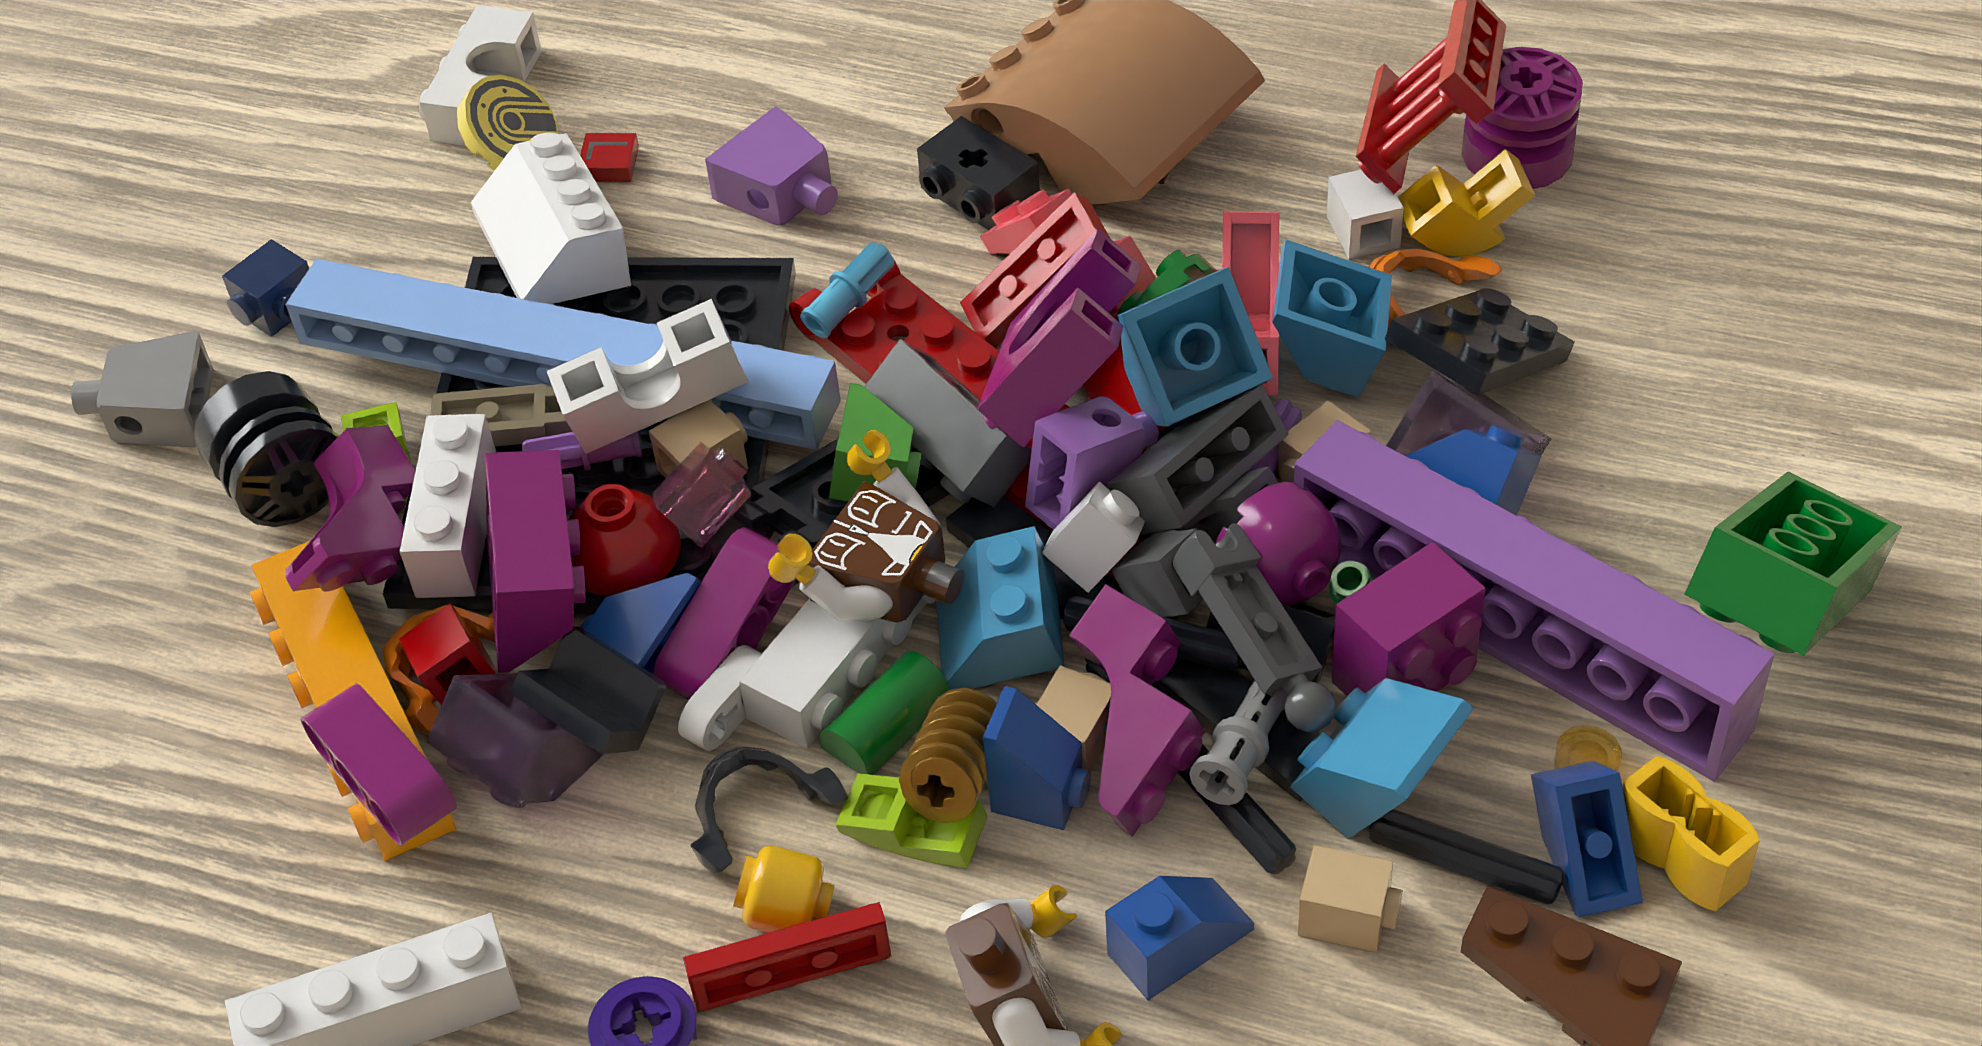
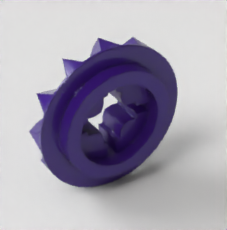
(661, 1002)

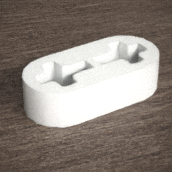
(718, 703)

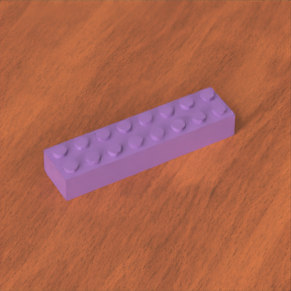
(1551, 604)

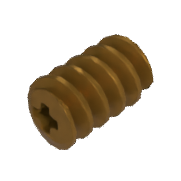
(948, 756)

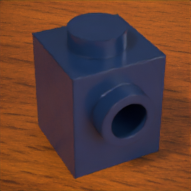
(263, 286)

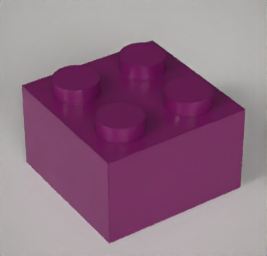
(1410, 626)

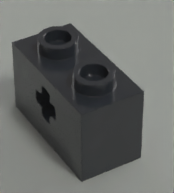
(975, 171)

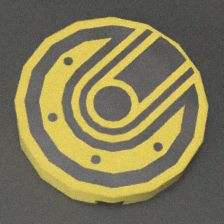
(501, 114)

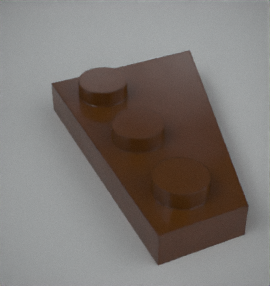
(1581, 975)

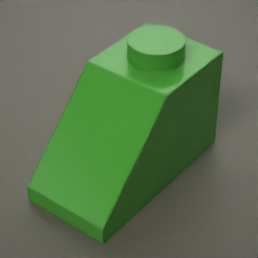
(866, 413)

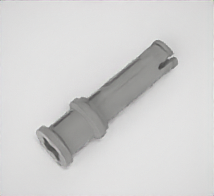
(1236, 760)

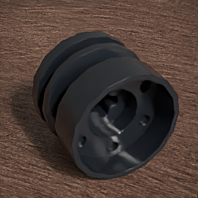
(263, 447)

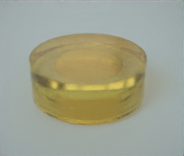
(1587, 744)

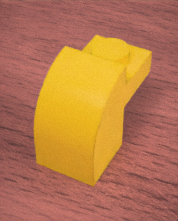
(1465, 216)

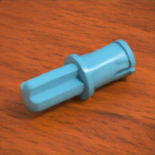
(847, 289)

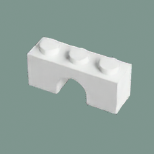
(487, 45)
(616, 400)

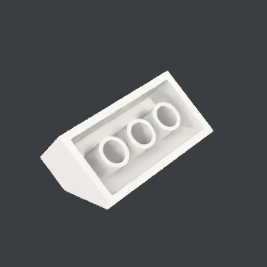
(551, 223)

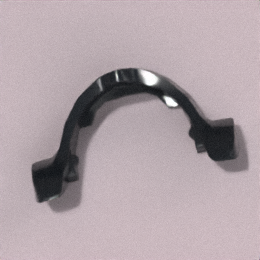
(712, 846)

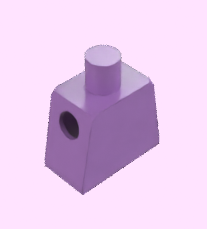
(772, 171)
(1079, 450)

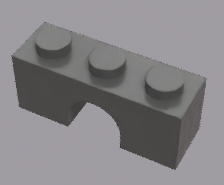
(1148, 570)

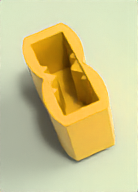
(1693, 837)

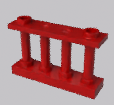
(1448, 80)

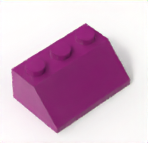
(530, 553)

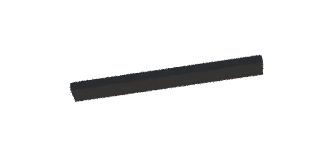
(1203, 689)

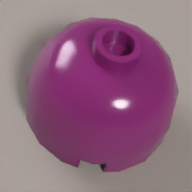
(1294, 539)

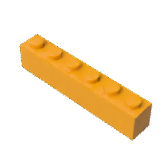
(332, 654)

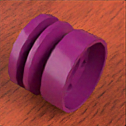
(1531, 116)

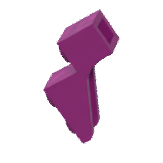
(363, 535)
(1146, 730)

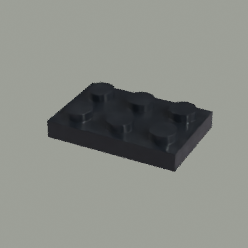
(1480, 340)

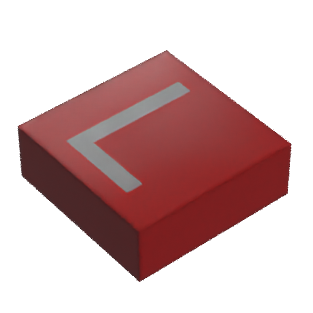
(610, 155)

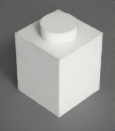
(1363, 214)
(1094, 535)

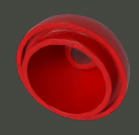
(623, 540)

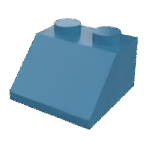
(1331, 316)
(1191, 349)
(1004, 615)
(1377, 752)

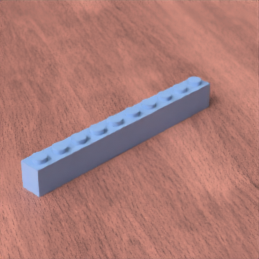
(520, 340)

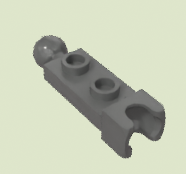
(1256, 623)

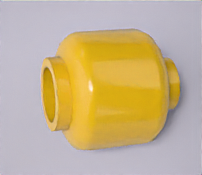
(782, 889)

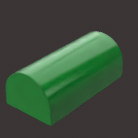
(885, 714)

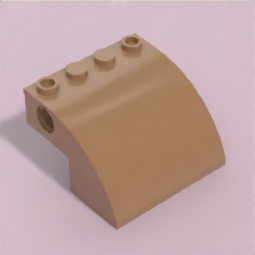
(1110, 93)

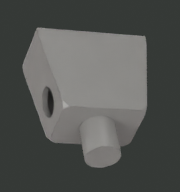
(150, 391)

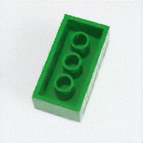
(1791, 563)

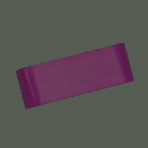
(725, 613)
(379, 764)

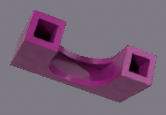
(1059, 338)

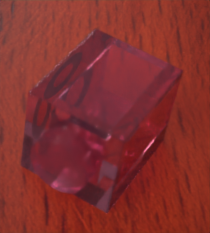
(703, 492)

